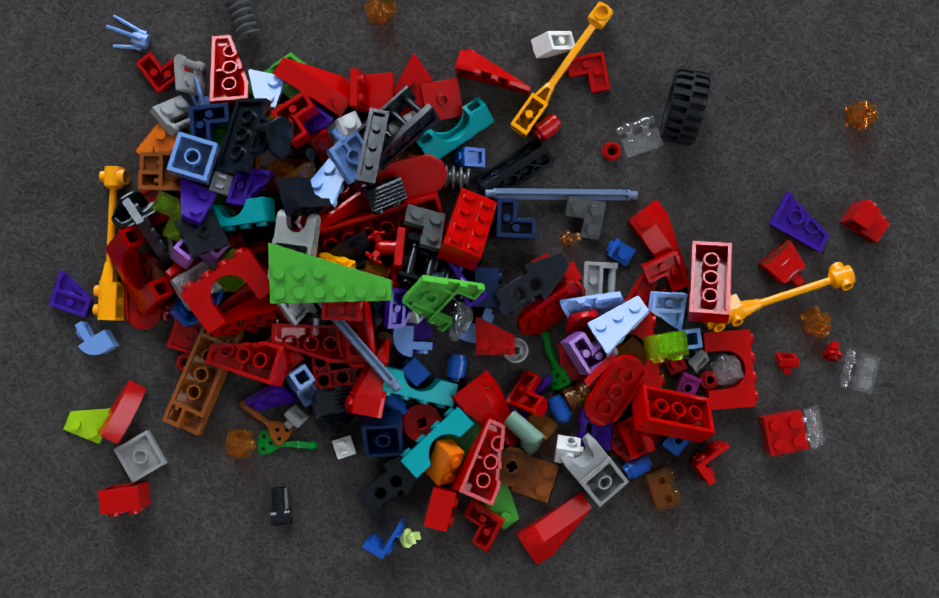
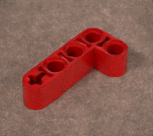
(333, 375)

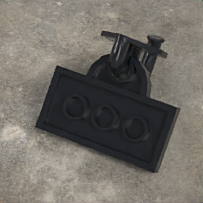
(253, 134)
(134, 210)

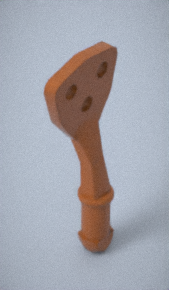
(271, 425)

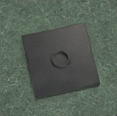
(202, 238)

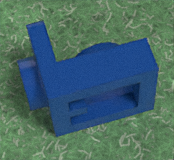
(470, 157)
(619, 252)

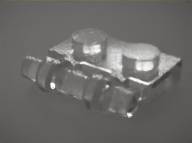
(641, 142)
(461, 320)
(865, 372)
(814, 426)

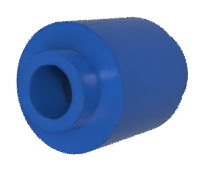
(457, 367)
(393, 403)
(559, 409)
(637, 467)

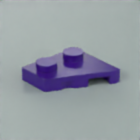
(271, 397)

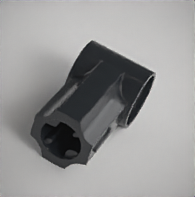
(280, 506)

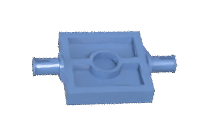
(346, 154)

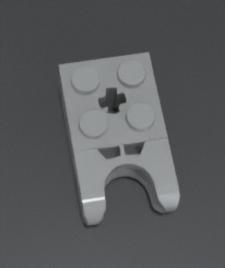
(302, 241)
(595, 471)

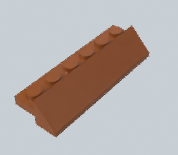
(155, 177)
(198, 385)

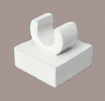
(344, 447)

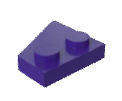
(247, 186)
(195, 201)
(70, 296)
(396, 312)

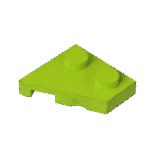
(87, 423)

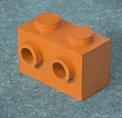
(444, 461)

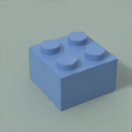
(193, 158)

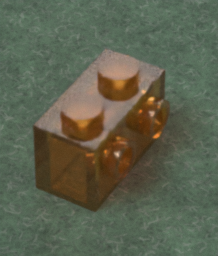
(662, 488)

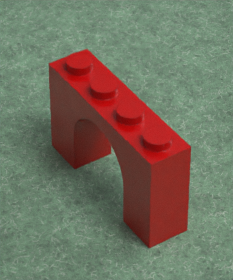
(124, 255)
(199, 296)
(652, 374)
(743, 391)

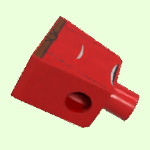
(784, 264)

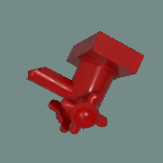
(388, 247)

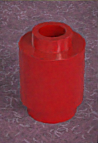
(546, 127)

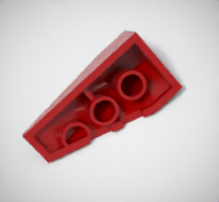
(477, 68)
(323, 87)
(251, 316)
(309, 340)
(366, 394)
(485, 400)
(550, 531)

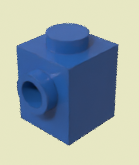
(414, 371)
(674, 445)

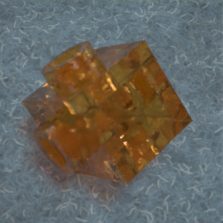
(380, 11)
(861, 115)
(816, 322)
(239, 443)

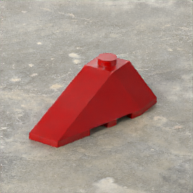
(227, 74)
(349, 203)
(655, 231)
(254, 360)
(482, 465)

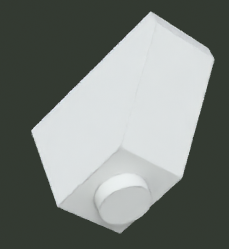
(552, 43)
(346, 124)

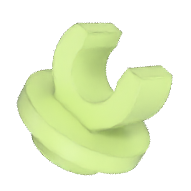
(409, 538)

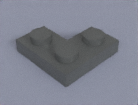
(591, 213)
(430, 223)

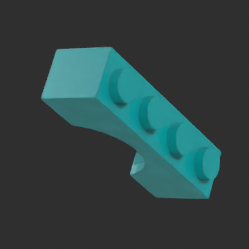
(473, 120)
(256, 212)
(438, 392)
(417, 458)

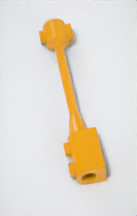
(539, 101)
(838, 277)
(110, 291)

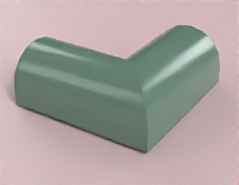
(529, 436)

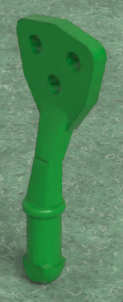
(556, 368)
(265, 442)

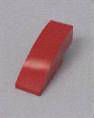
(122, 412)

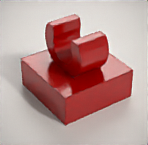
(786, 362)
(675, 366)

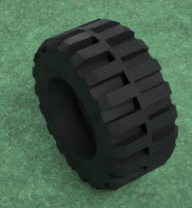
(685, 106)

